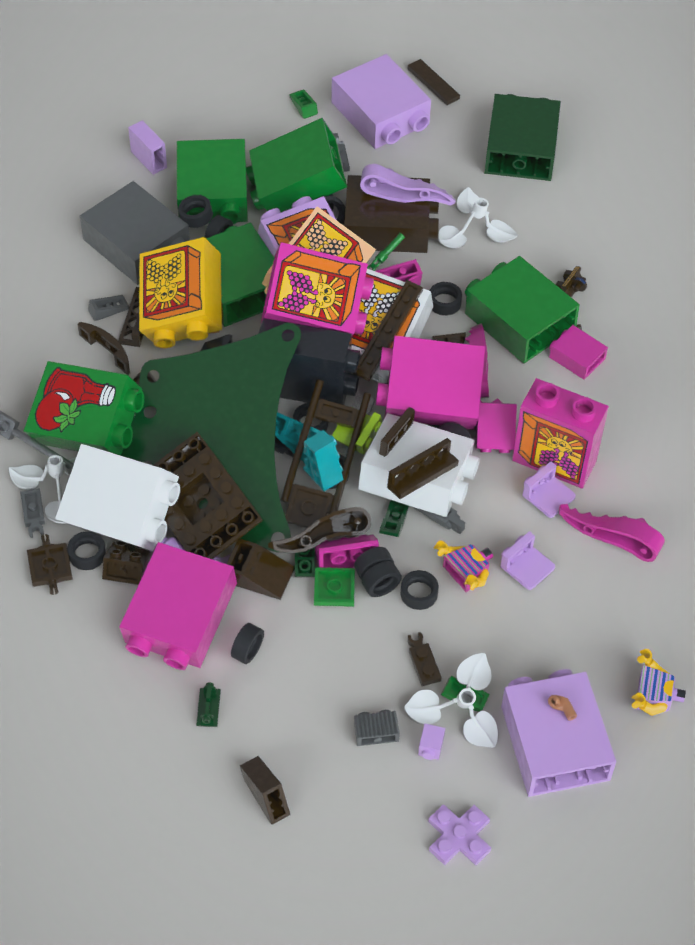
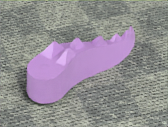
(392, 186)

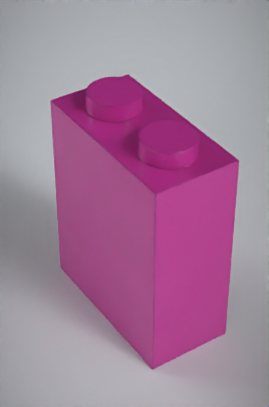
(578, 352)
(496, 427)

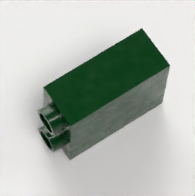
(522, 137)

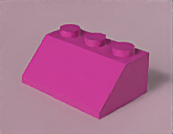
(343, 552)

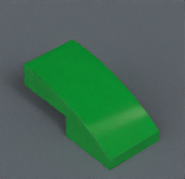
(453, 688)

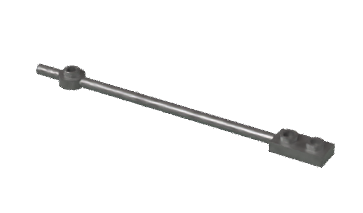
(9, 429)

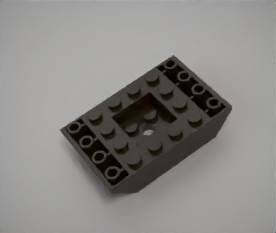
(205, 478)

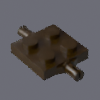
(49, 564)

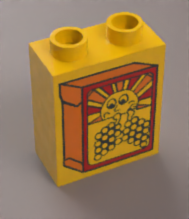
(180, 292)

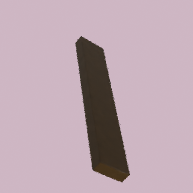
(388, 329)

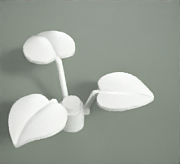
(471, 203)
(28, 478)
(480, 729)

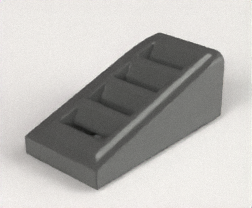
(101, 308)

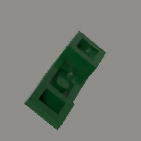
(394, 519)

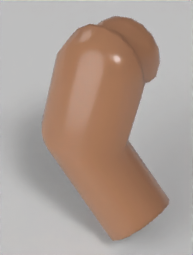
(563, 704)

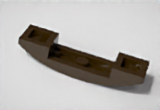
(93, 333)

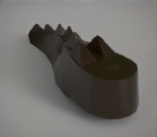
(341, 523)

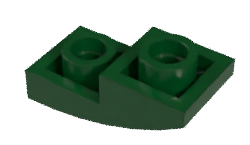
(305, 563)

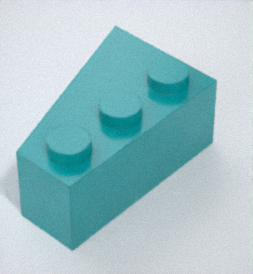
(322, 460)

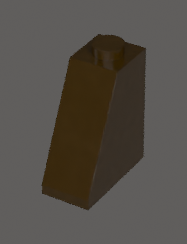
(265, 789)

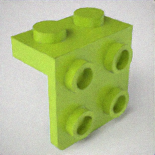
(369, 430)

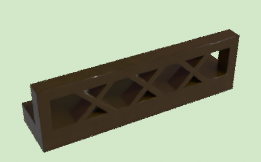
(136, 335)
(422, 471)

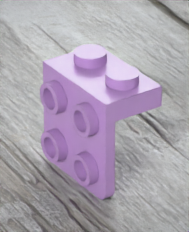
(547, 491)
(526, 562)

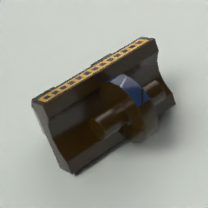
(573, 282)

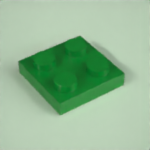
(334, 587)

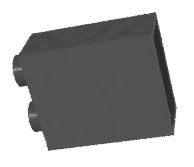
(131, 225)

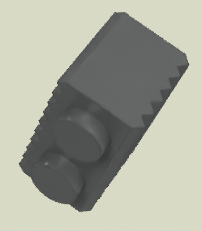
(376, 728)

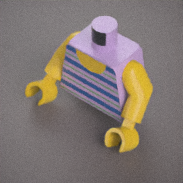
(655, 687)

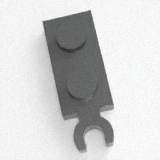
(33, 511)

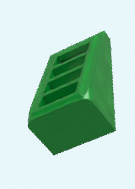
(306, 106)

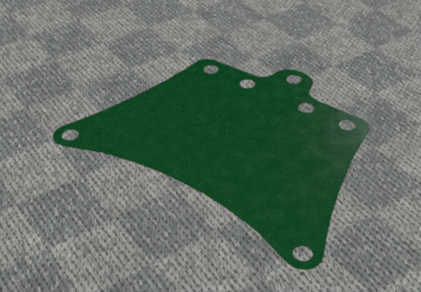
(233, 404)

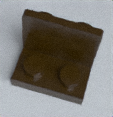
(124, 563)

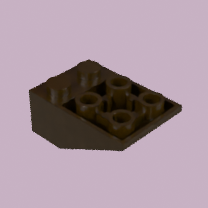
(260, 569)

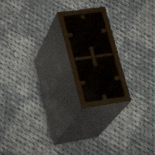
(381, 219)

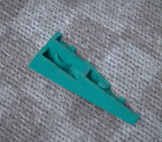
(289, 431)

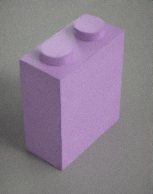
(147, 147)

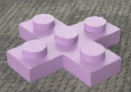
(459, 834)

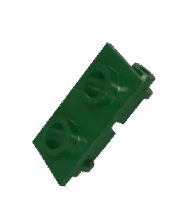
(208, 706)

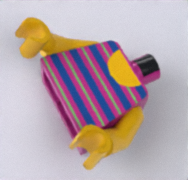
(465, 564)

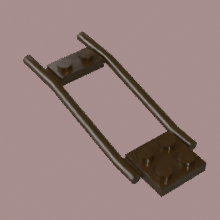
(306, 503)

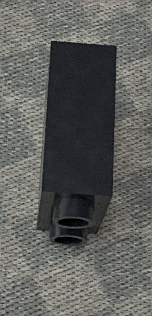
(319, 356)

